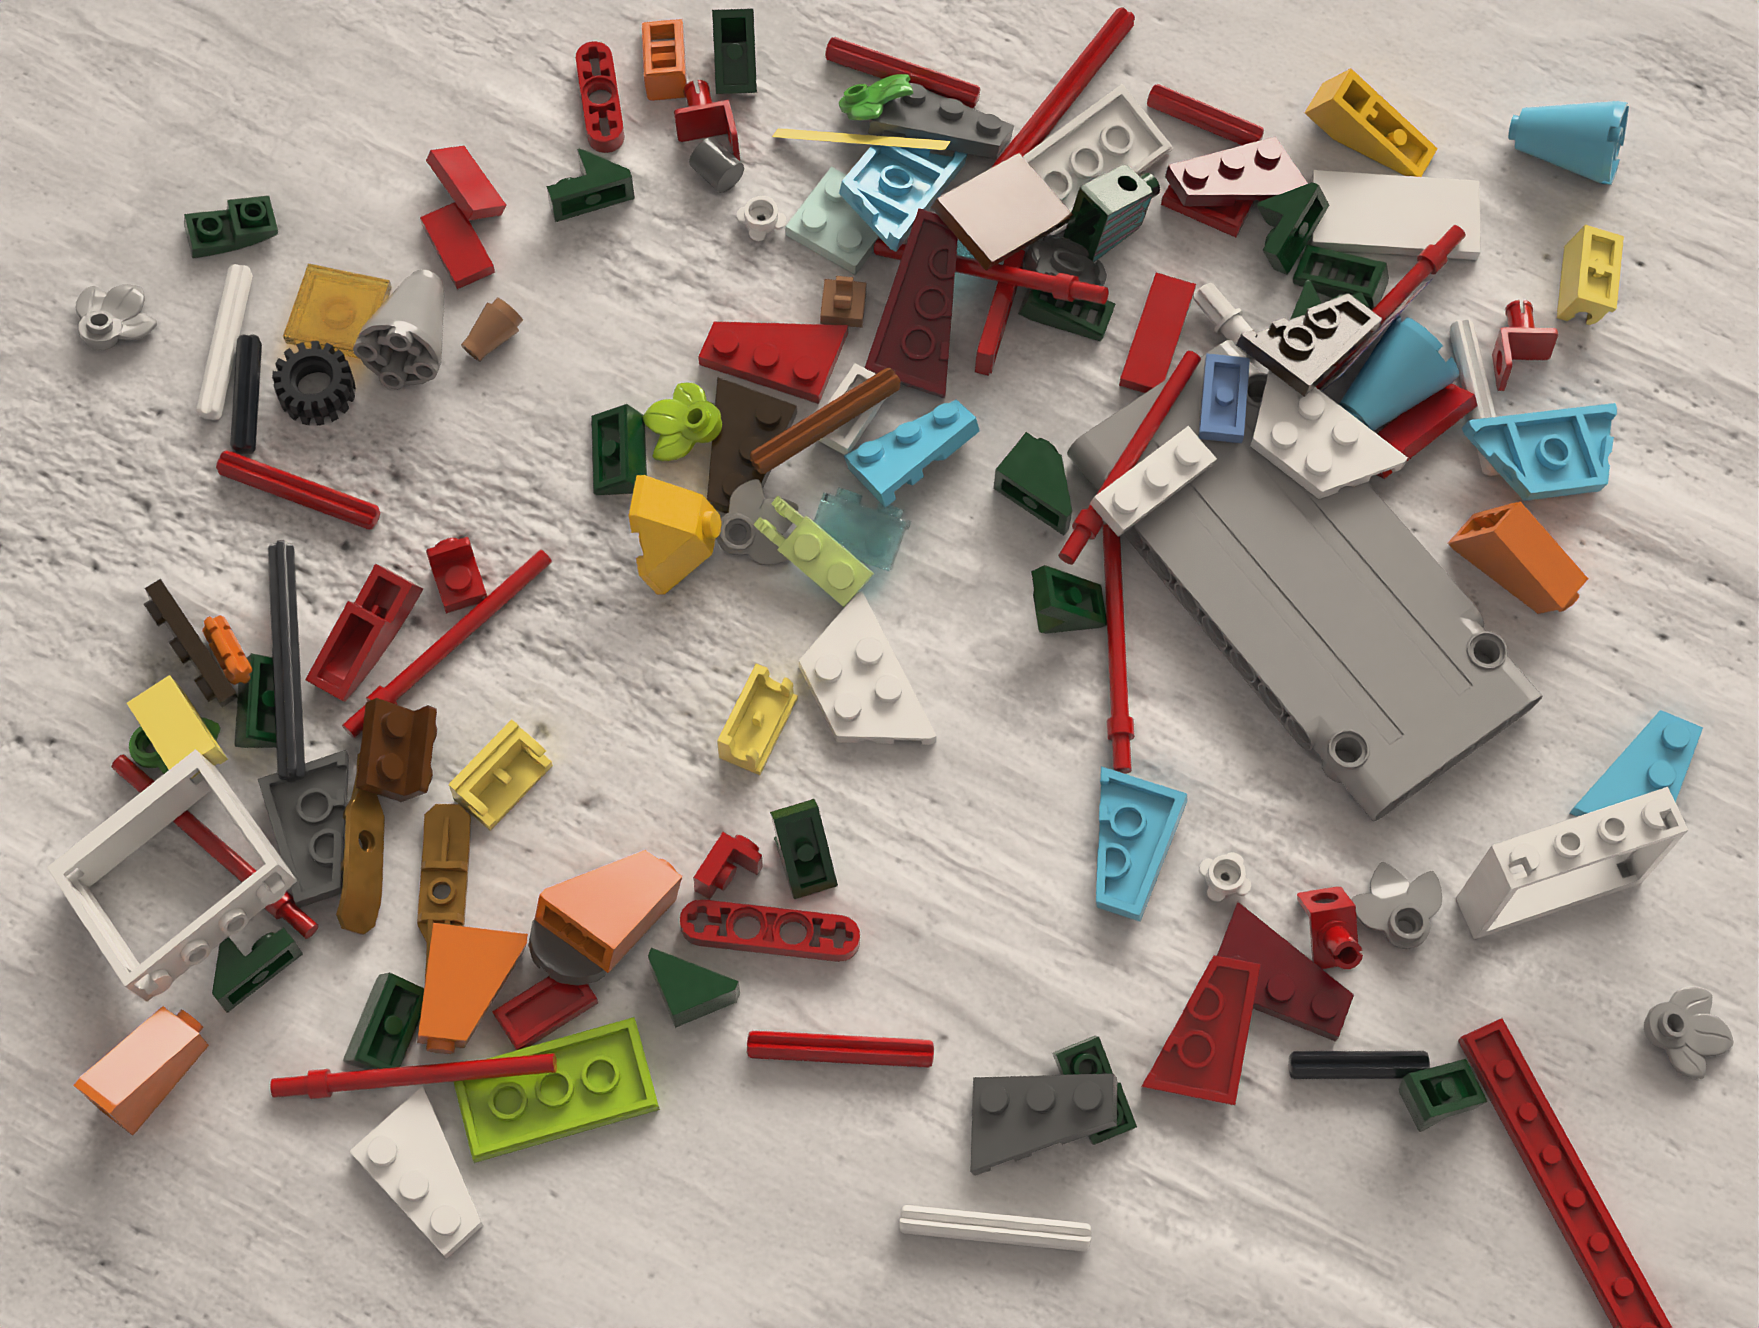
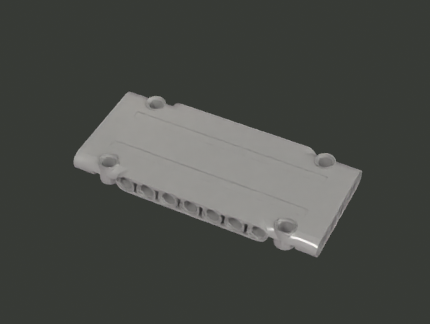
(1321, 606)

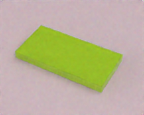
(596, 1083)

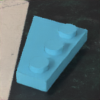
(903, 453)

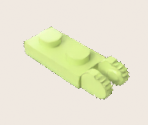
(817, 554)

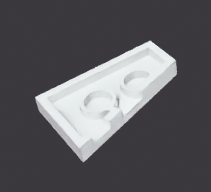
(419, 1173)

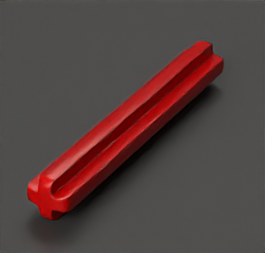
(884, 65)
(298, 490)
(840, 1049)

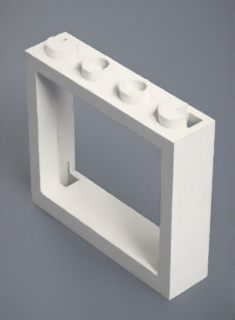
(131, 829)
(1570, 862)

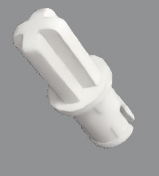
(1221, 313)

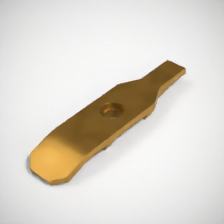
(444, 862)
(364, 865)

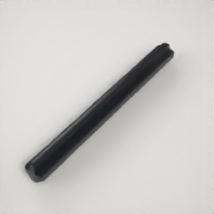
(286, 662)

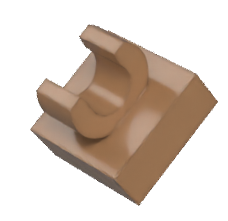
(843, 302)

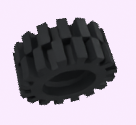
(307, 362)

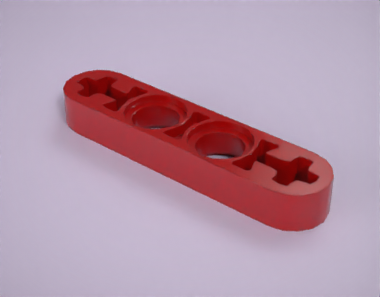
(771, 921)

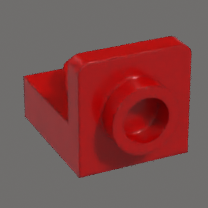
(456, 573)
(718, 866)

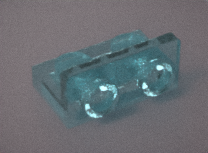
(863, 530)

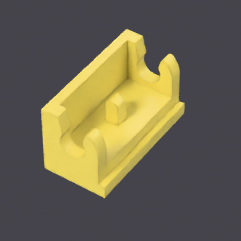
(1590, 274)
(756, 721)
(174, 724)
(500, 775)

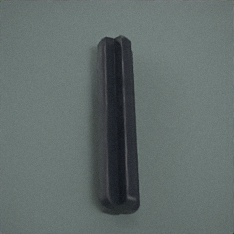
(246, 394)
(1356, 1064)

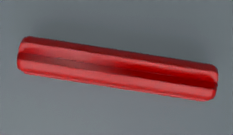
(1204, 115)

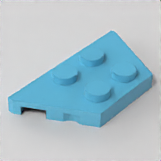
(894, 183)
(1548, 450)

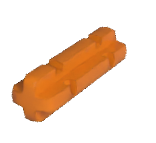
(227, 650)

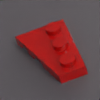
(776, 355)
(1211, 1035)

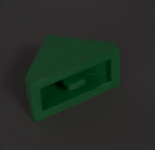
(689, 988)

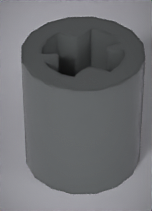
(716, 165)

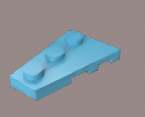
(1651, 762)
(1133, 840)

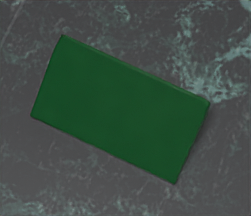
(618, 450)
(256, 706)
(386, 1024)

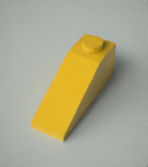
(1368, 124)

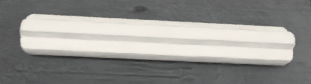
(224, 342)
(1473, 376)
(995, 1228)

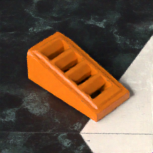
(664, 60)

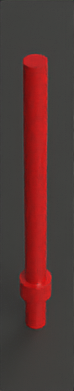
(1429, 262)
(1062, 286)
(1088, 520)
(452, 638)
(1120, 725)
(219, 850)
(323, 1083)

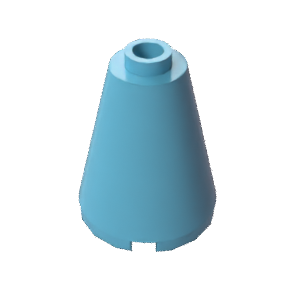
(1574, 136)
(1398, 374)

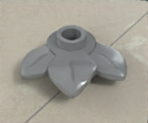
(112, 316)
(745, 508)
(1399, 900)
(1694, 1032)

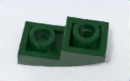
(237, 227)
(1090, 1058)

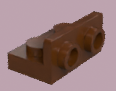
(396, 750)

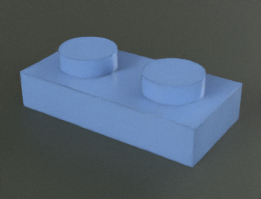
(1224, 398)

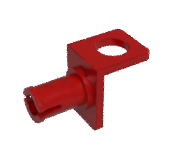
(705, 117)
(1520, 341)
(1332, 928)

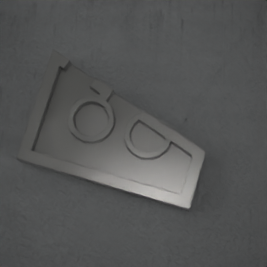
(944, 119)
(311, 825)
(1034, 1112)

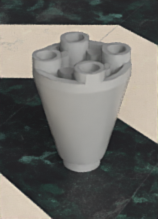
(405, 333)

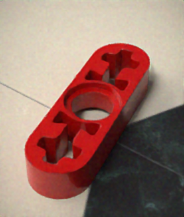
(609, 109)

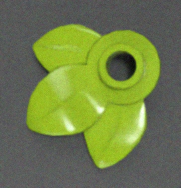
(682, 422)

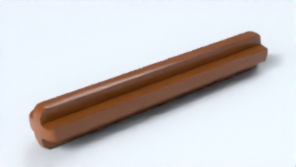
(825, 420)

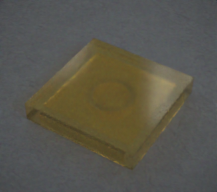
(334, 307)

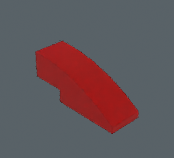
(363, 632)

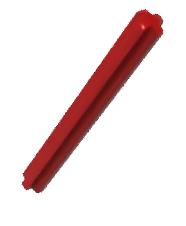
(1070, 85)

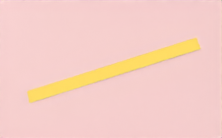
(861, 139)

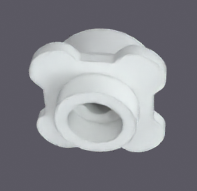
(761, 207)
(1225, 864)

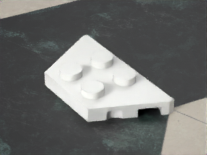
(1318, 440)
(862, 682)

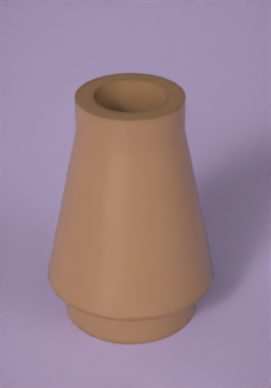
(492, 328)

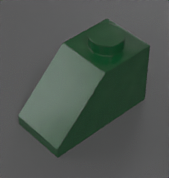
(1036, 481)

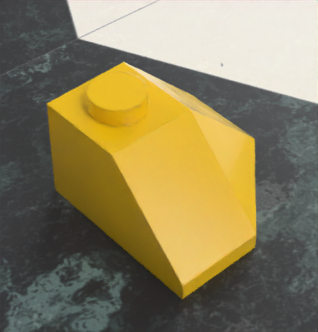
(674, 531)

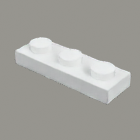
(1153, 481)

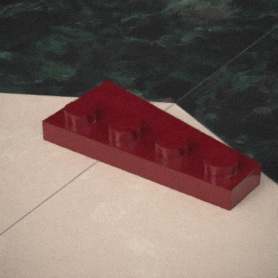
(918, 312)

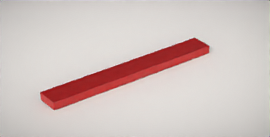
(1562, 1179)

